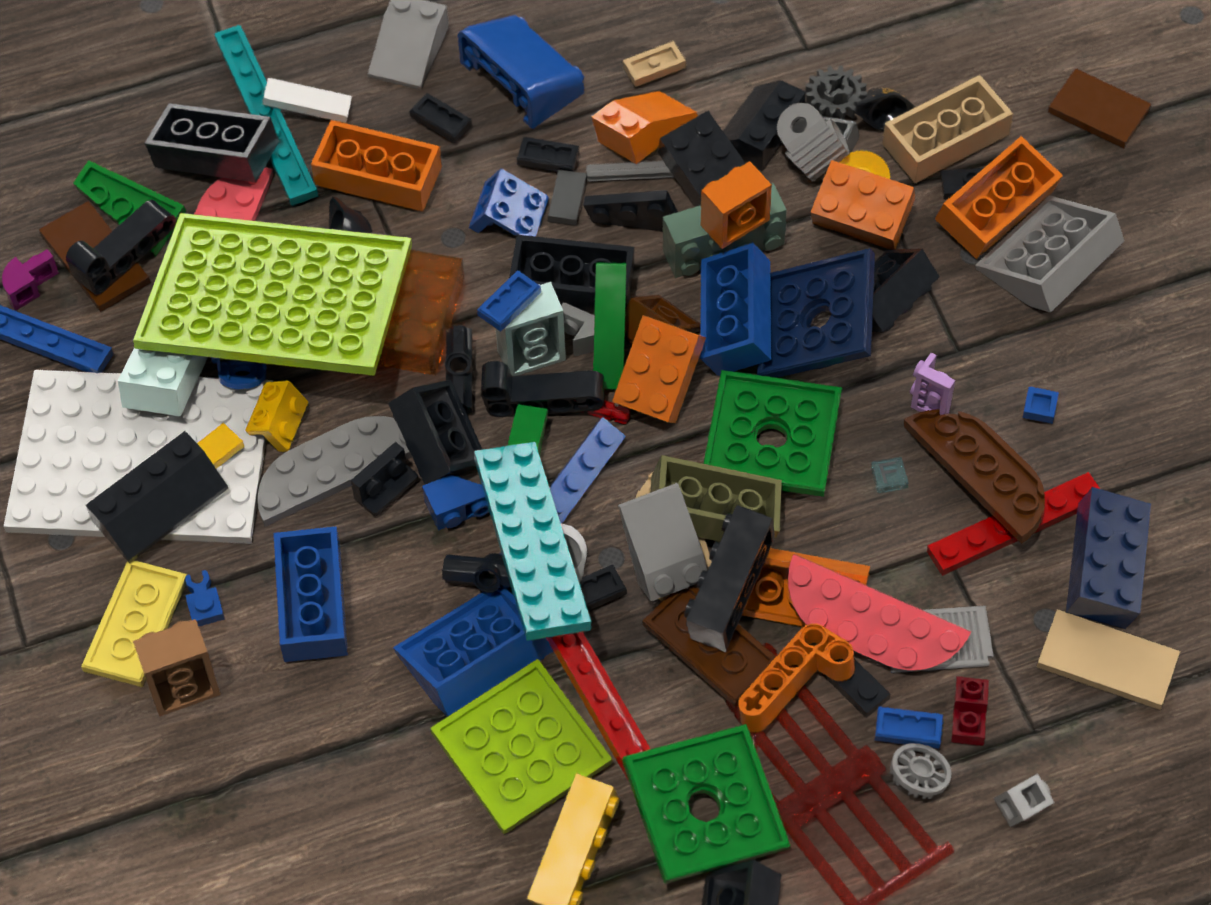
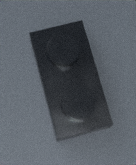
(861, 690)

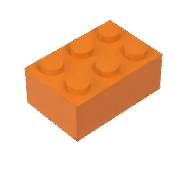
(863, 205)
(659, 369)

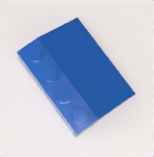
(470, 650)

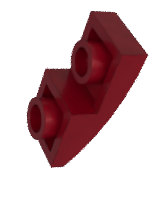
(969, 711)

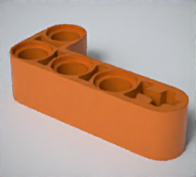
(760, 705)

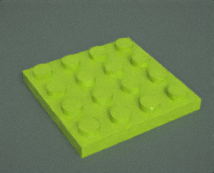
(520, 746)

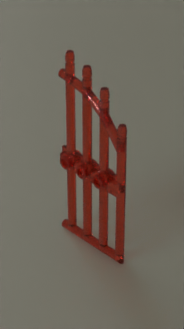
(835, 785)

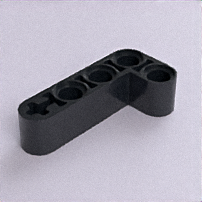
(120, 250)
(549, 391)

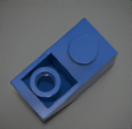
(454, 500)

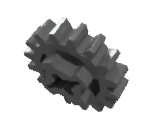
(835, 92)

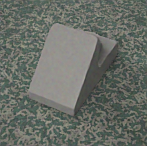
(580, 324)

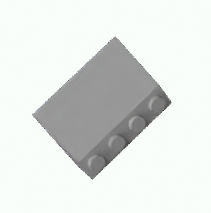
(1052, 251)

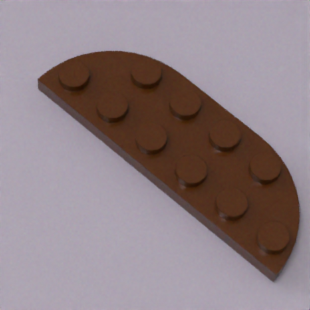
(984, 467)

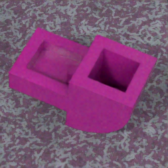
(22, 279)

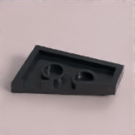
(631, 210)

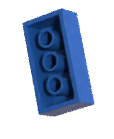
(736, 309)
(310, 594)

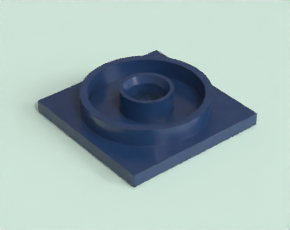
(804, 292)

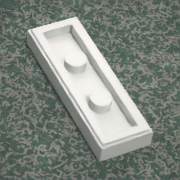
(307, 100)

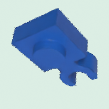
(203, 602)

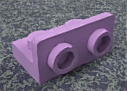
(931, 388)

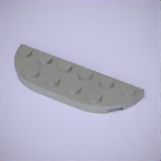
(324, 465)

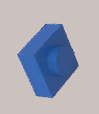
(1040, 405)

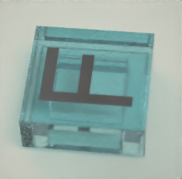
(889, 475)

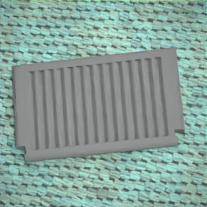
(977, 647)

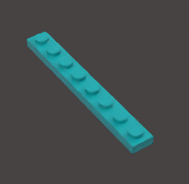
(251, 86)

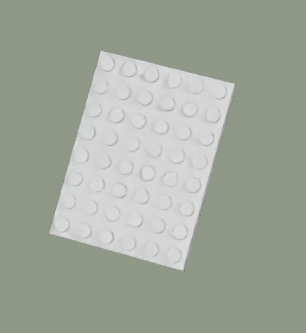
(84, 442)

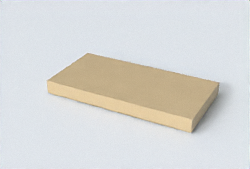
(1108, 659)

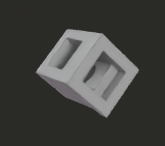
(1024, 800)

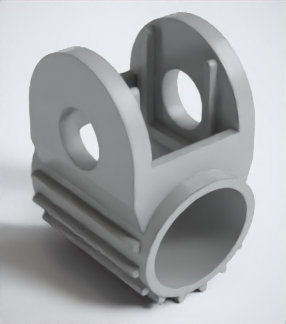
(811, 140)

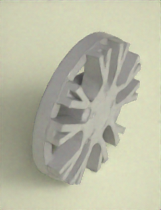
(920, 770)

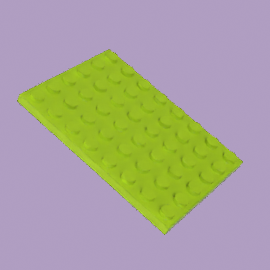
(274, 294)

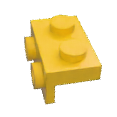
(278, 414)

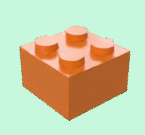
(735, 204)

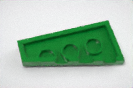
(120, 196)

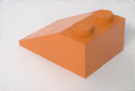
(638, 122)

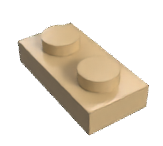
(654, 64)

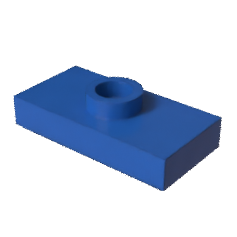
(509, 300)
(908, 727)

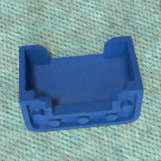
(523, 65)

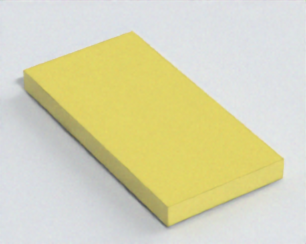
(139, 605)

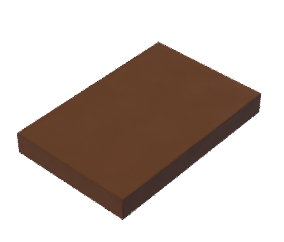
(1099, 108)

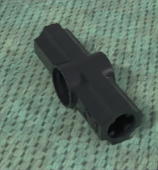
(460, 357)
(474, 572)

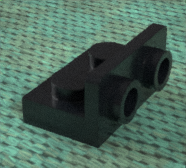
(383, 480)

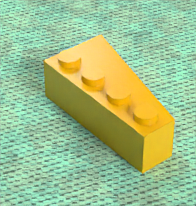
(574, 843)

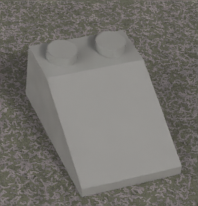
(408, 42)
(662, 542)

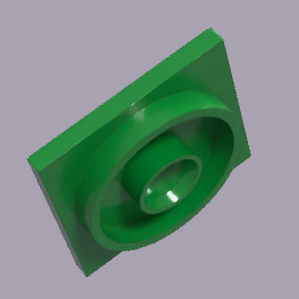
(796, 408)
(711, 764)

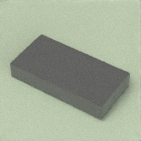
(567, 197)

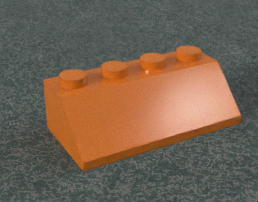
(771, 593)

